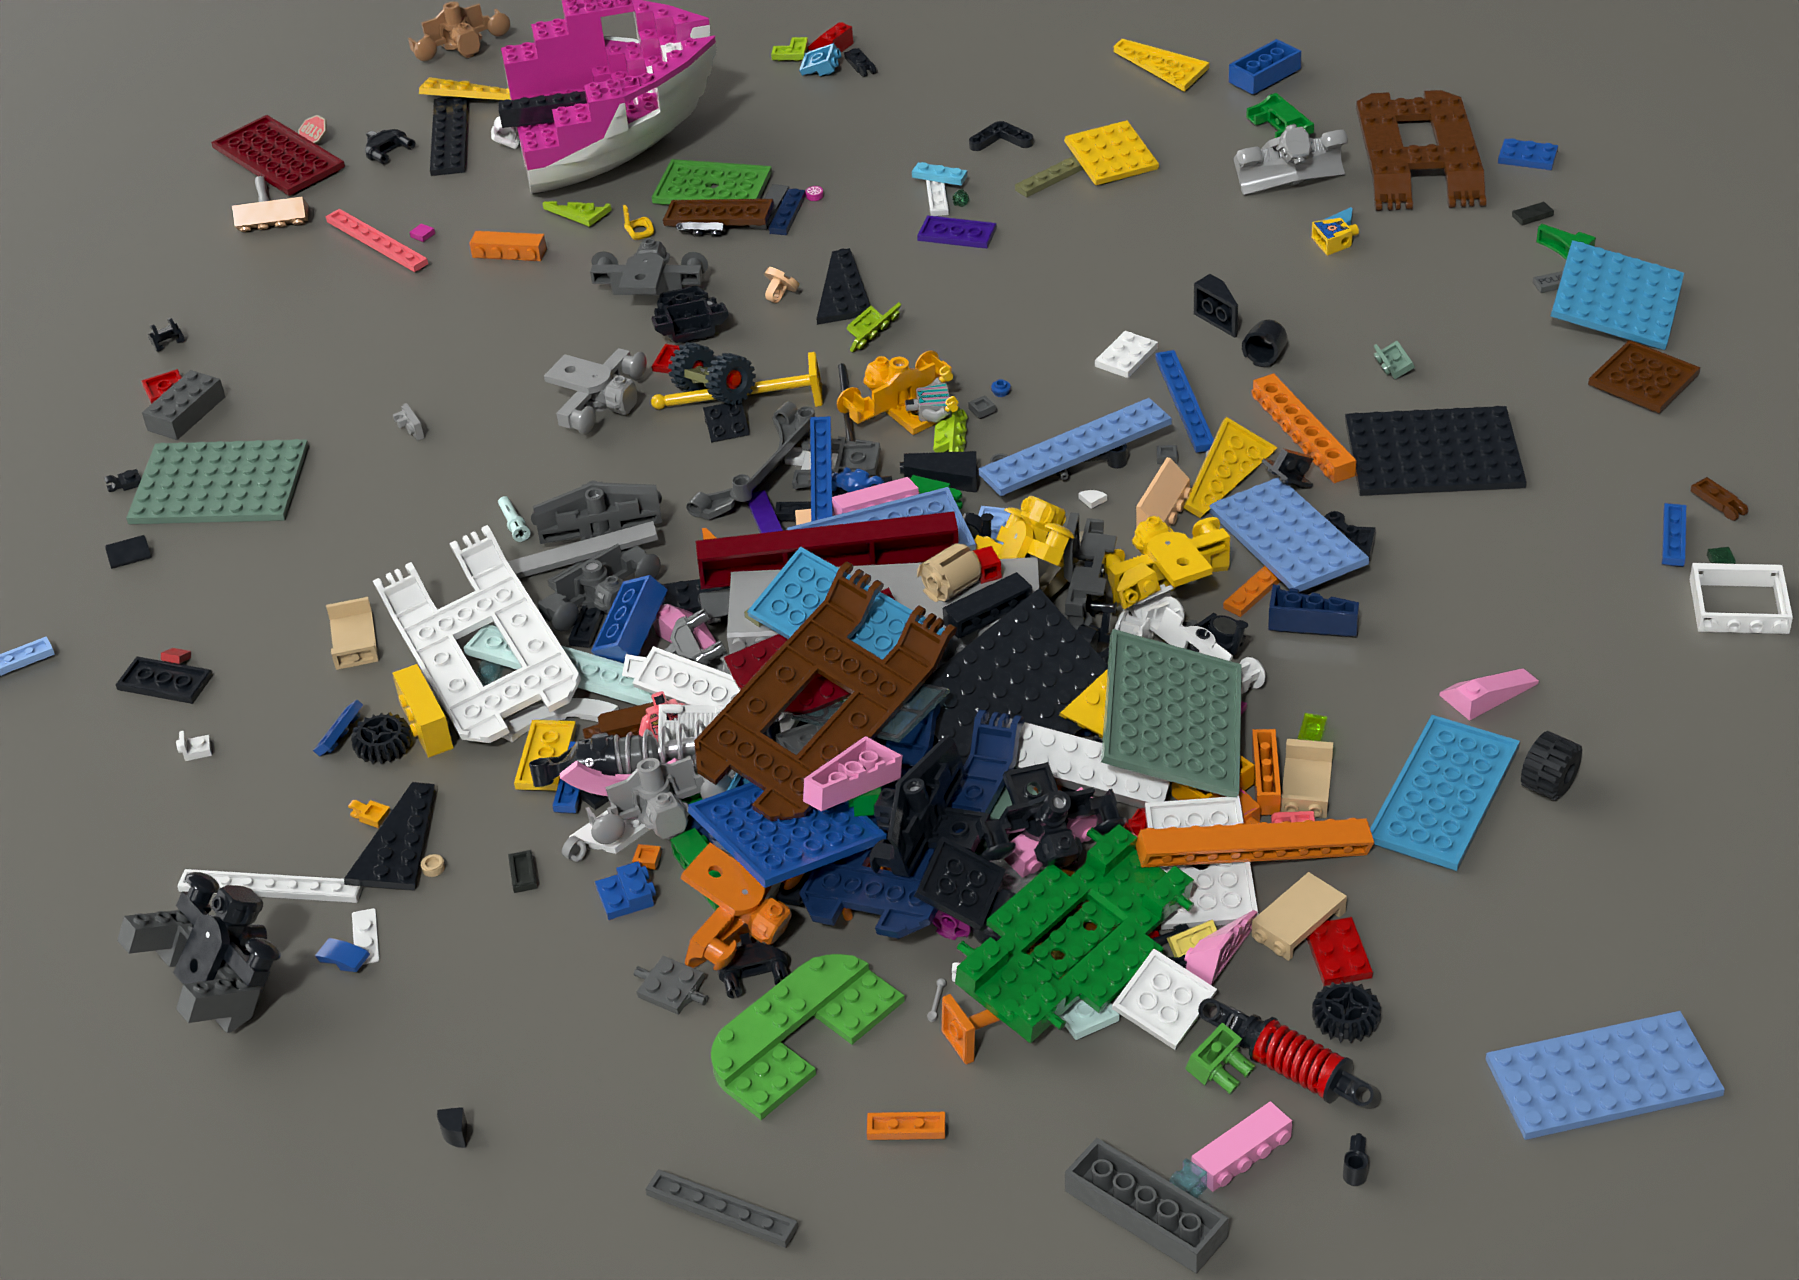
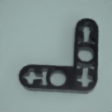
(1000, 130)

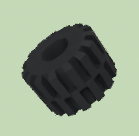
(1551, 765)

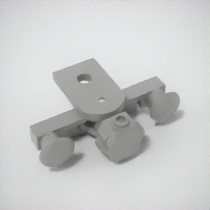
(596, 387)

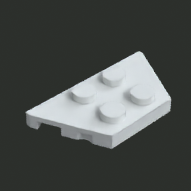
(633, 831)

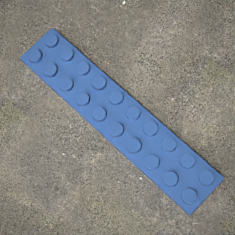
(1074, 446)

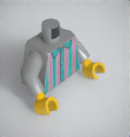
(933, 400)

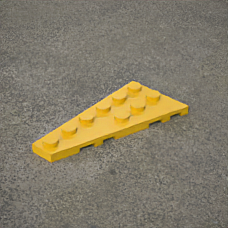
(444, 87)

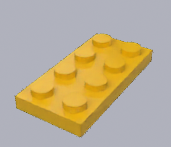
(544, 740)

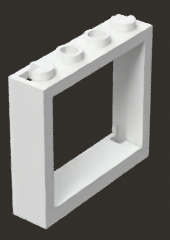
(1741, 575)

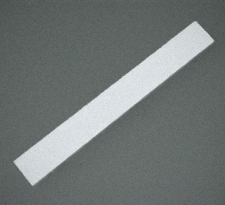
(284, 886)

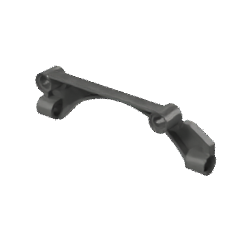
(791, 427)

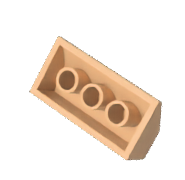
(270, 213)
(1165, 494)

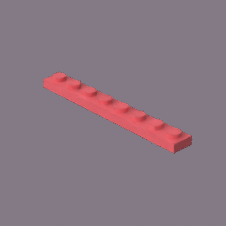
(377, 240)

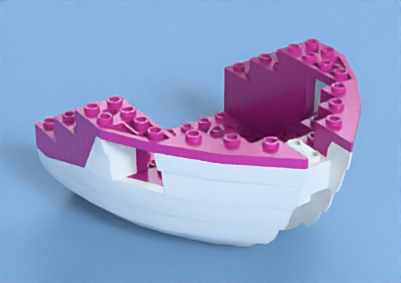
(630, 85)

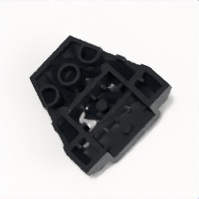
(688, 314)

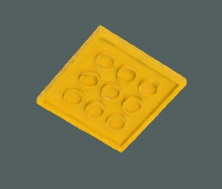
(1111, 152)

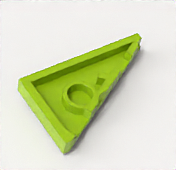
(577, 211)

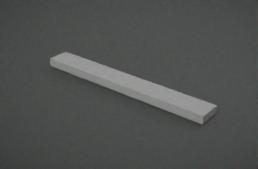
(583, 550)

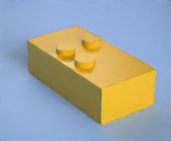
(422, 710)

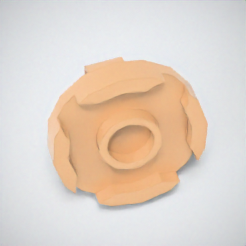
(779, 284)

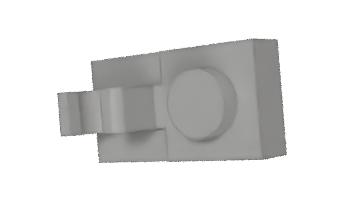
(408, 418)

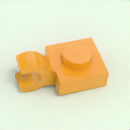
(371, 814)

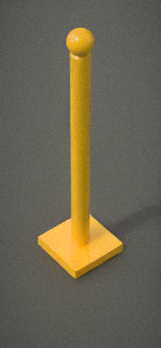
(812, 379)

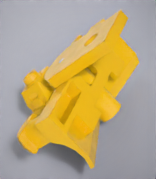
(1172, 553)

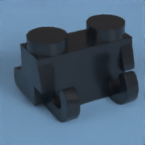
(163, 334)

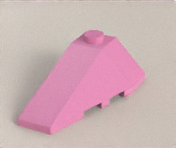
(666, 619)
(1484, 693)

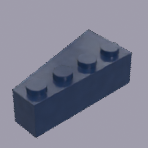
(1311, 613)

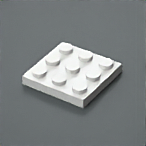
(1163, 999)

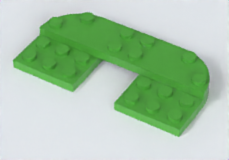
(749, 1051)

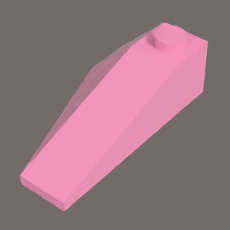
(1217, 949)

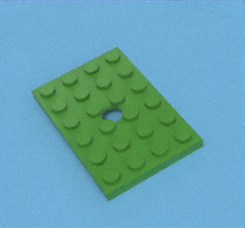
(694, 178)

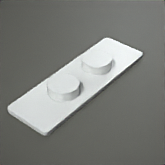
(365, 933)

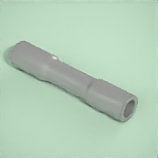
(261, 188)

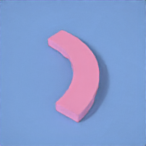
(590, 779)

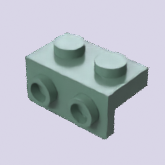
(1394, 359)

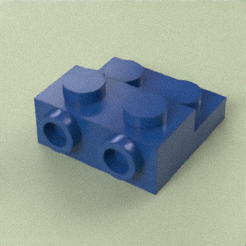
(626, 891)

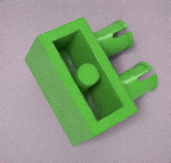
(1217, 1050)

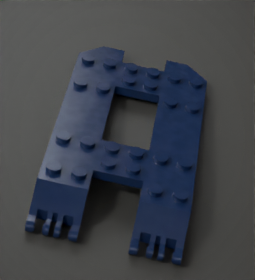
(856, 887)

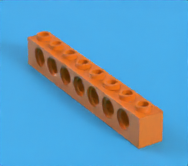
(1304, 428)

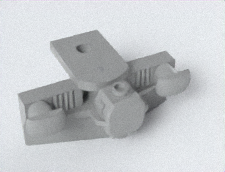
(1290, 159)

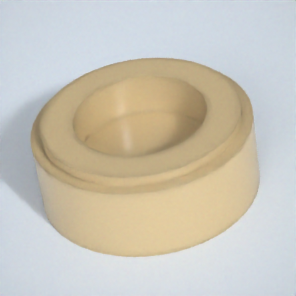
(433, 865)

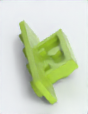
(868, 324)
(951, 433)

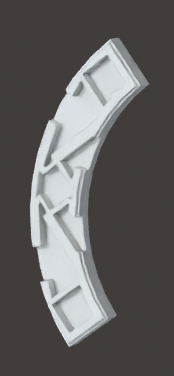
(578, 707)

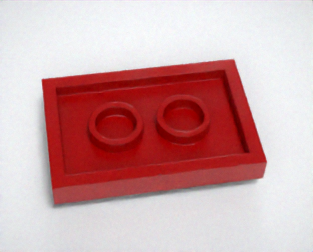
(1339, 952)

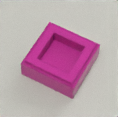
(422, 232)

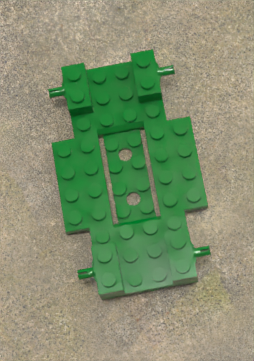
(1123, 903)

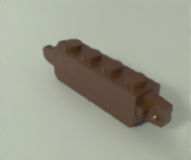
(619, 721)

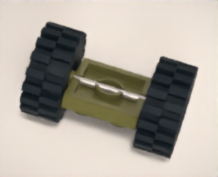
(697, 369)

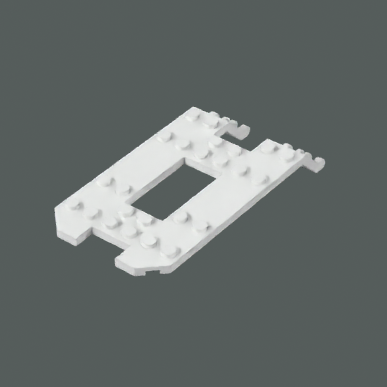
(497, 597)

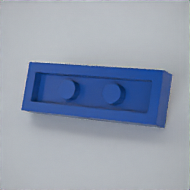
(339, 728)

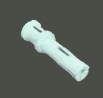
(515, 522)

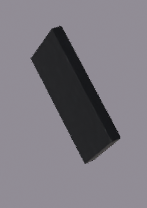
(164, 680)

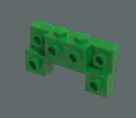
(1278, 114)

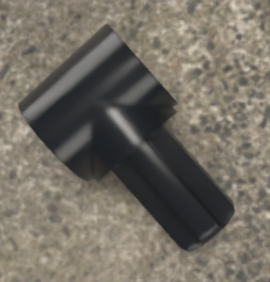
(1356, 1161)

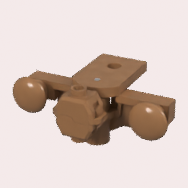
(458, 30)

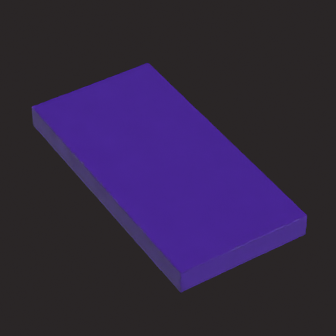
(957, 231)

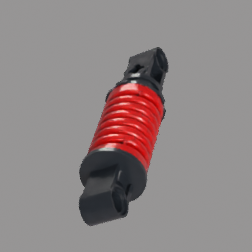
(1293, 1055)

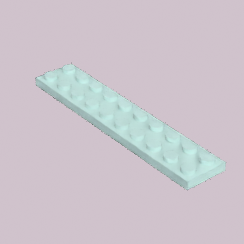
(596, 672)

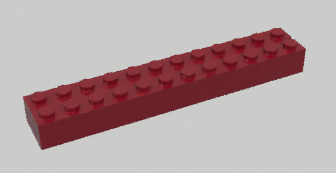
(859, 543)

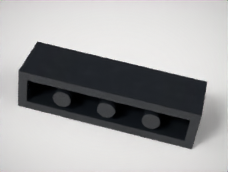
(986, 604)

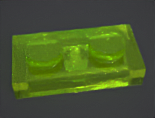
(1312, 727)

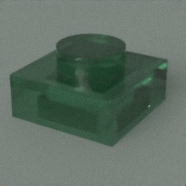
(1721, 555)

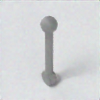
(932, 1015)

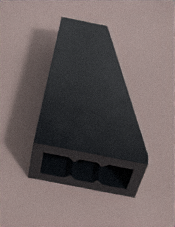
(948, 467)

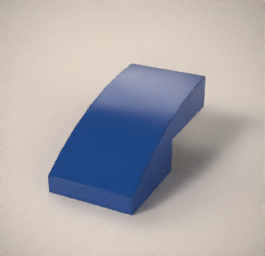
(343, 954)

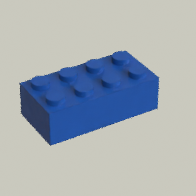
(1264, 66)
(630, 619)

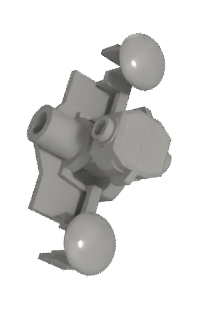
(655, 798)

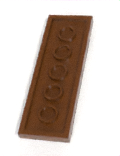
(725, 211)

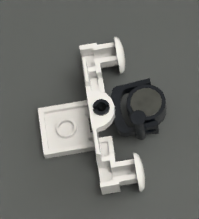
(1213, 636)

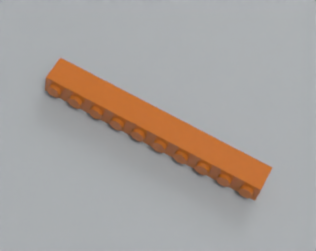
(1253, 842)

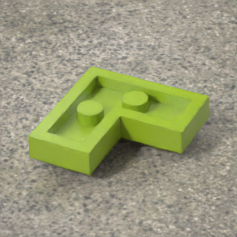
(795, 51)

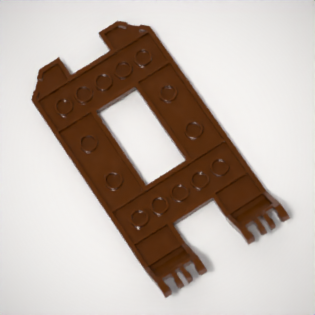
(1392, 162)
(822, 647)

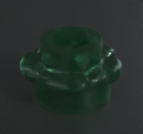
(960, 198)

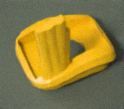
(630, 225)

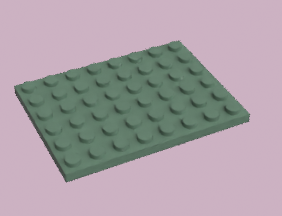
(218, 482)
(1172, 714)

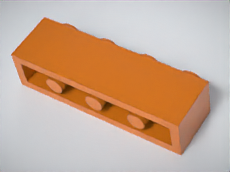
(508, 245)
(1266, 770)

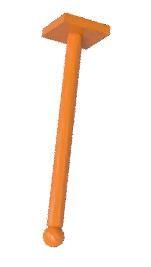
(961, 1029)

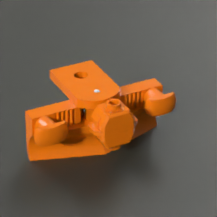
(740, 908)

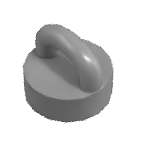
(572, 848)

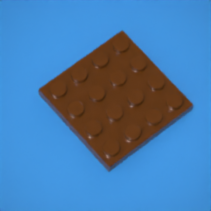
(1644, 376)

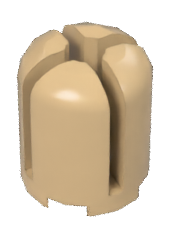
(949, 572)

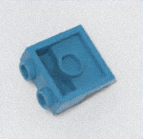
(821, 60)

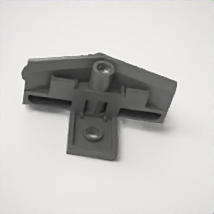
(596, 511)

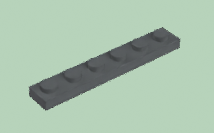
(722, 1208)

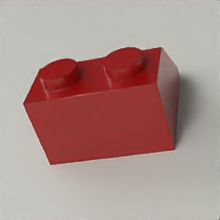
(839, 34)

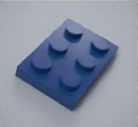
(1528, 154)

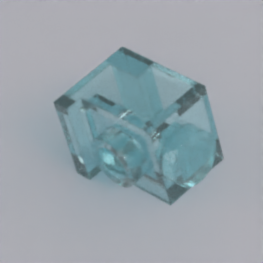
(1190, 1179)

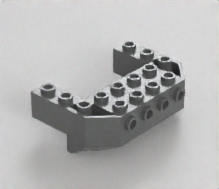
(222, 999)

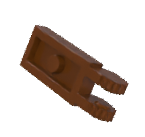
(1719, 498)

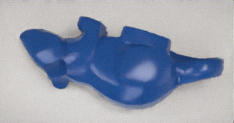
(854, 481)

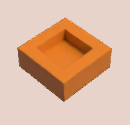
(647, 856)

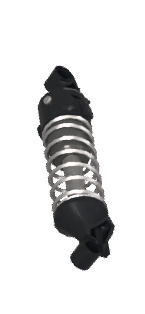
(621, 755)

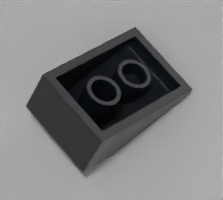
(1216, 304)

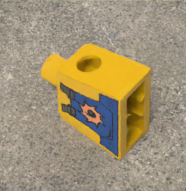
(1333, 235)

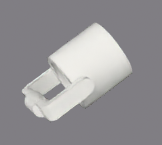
(504, 136)

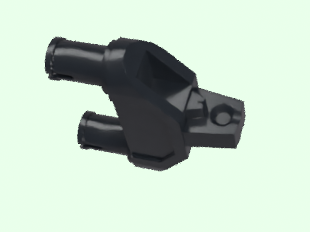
(384, 141)
(752, 960)

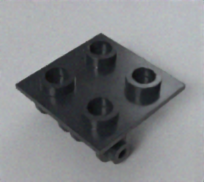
(725, 421)

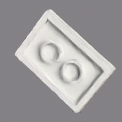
(1126, 354)

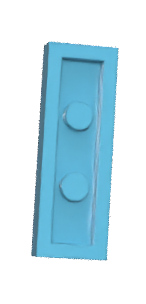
(939, 173)

